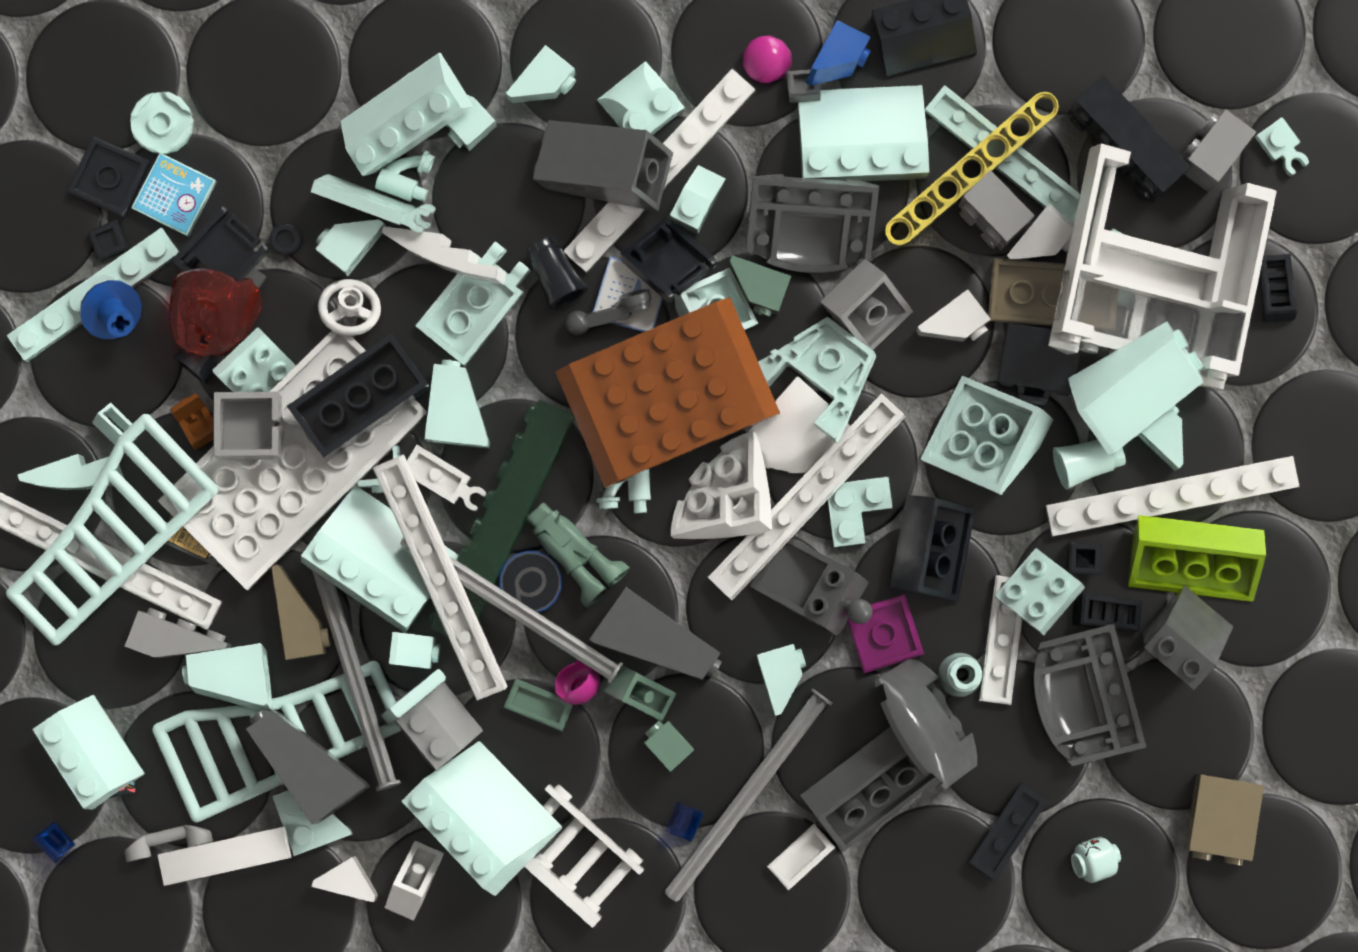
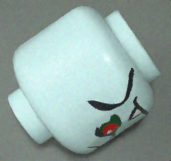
(1095, 859)

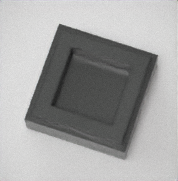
(798, 88)

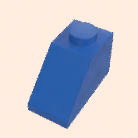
(839, 55)

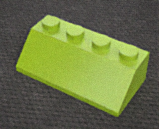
(1201, 556)

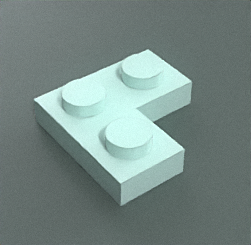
(848, 504)

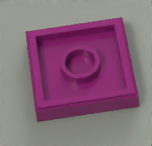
(887, 636)

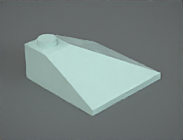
(986, 436)

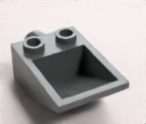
(814, 587)

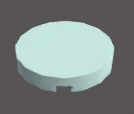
(161, 122)

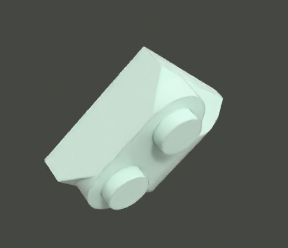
(641, 101)
(713, 289)

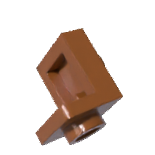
(195, 420)

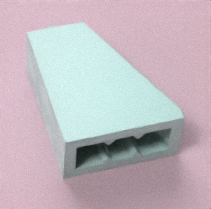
(453, 409)
(231, 675)

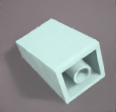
(1135, 385)

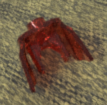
(213, 306)

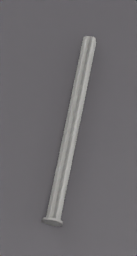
(535, 621)
(356, 684)
(747, 796)

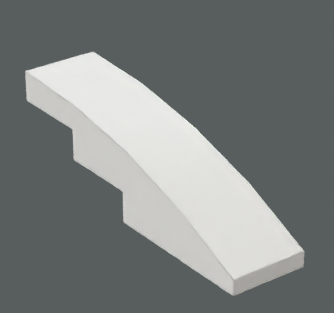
(437, 250)
(224, 856)

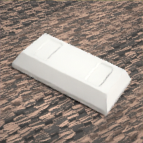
(801, 856)

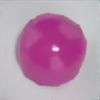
(767, 59)
(577, 683)

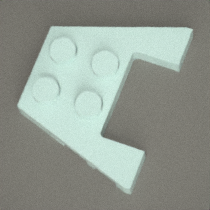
(832, 363)

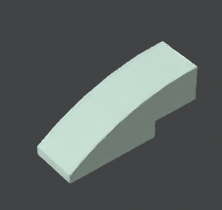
(67, 474)

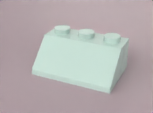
(88, 752)

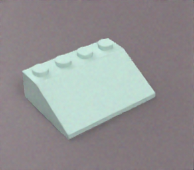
(864, 135)
(364, 558)
(482, 816)

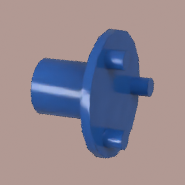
(110, 309)

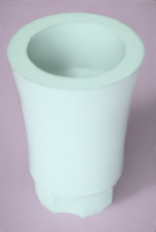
(1084, 462)
(948, 675)

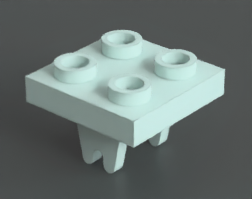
(254, 365)
(1039, 591)

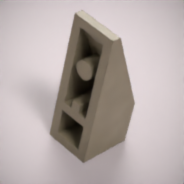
(300, 626)

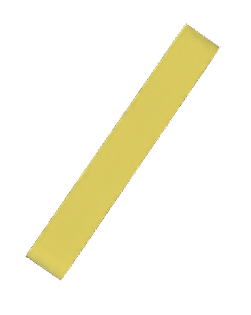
(981, 156)

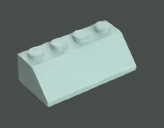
(404, 115)

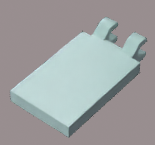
(373, 202)
(472, 308)

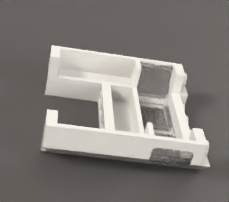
(1128, 286)

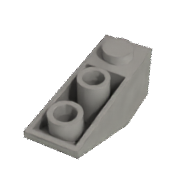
(163, 638)

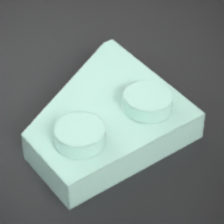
(300, 832)

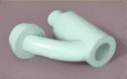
(401, 186)
(637, 491)

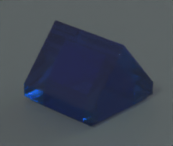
(684, 822)
(54, 842)

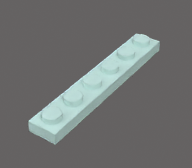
(1019, 167)
(64, 315)

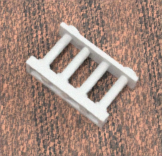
(565, 885)

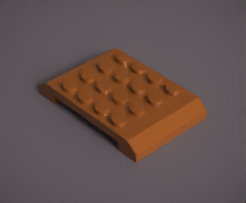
(667, 392)

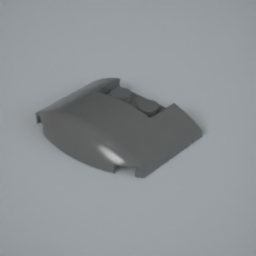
(811, 222)
(1086, 696)
(926, 724)

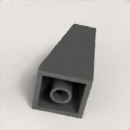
(603, 163)
(652, 636)
(1188, 637)
(306, 768)

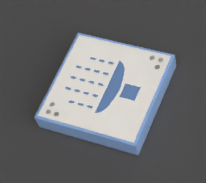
(619, 281)

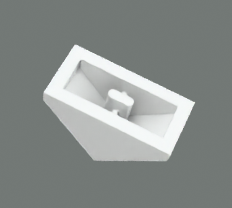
(348, 880)

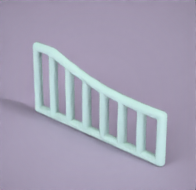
(94, 502)
(223, 714)

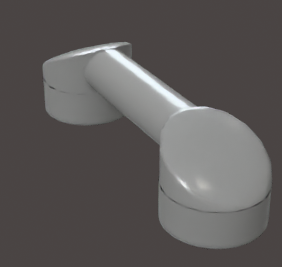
(193, 835)

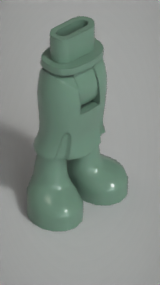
(573, 552)

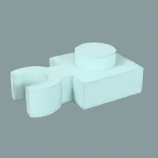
(1279, 142)

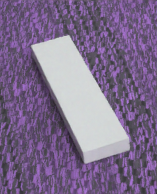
(1000, 650)

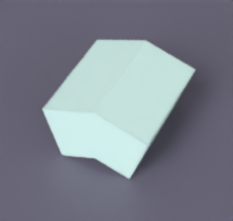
(107, 427)

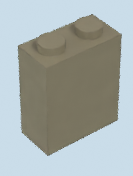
(1223, 819)

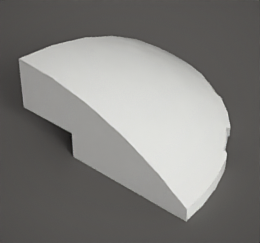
(791, 439)
(726, 495)

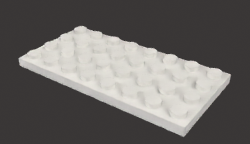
(273, 503)

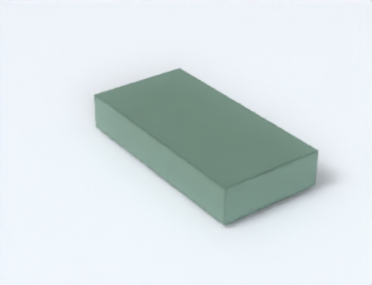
(538, 704)

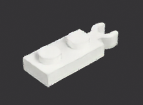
(442, 477)

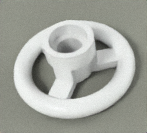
(350, 293)

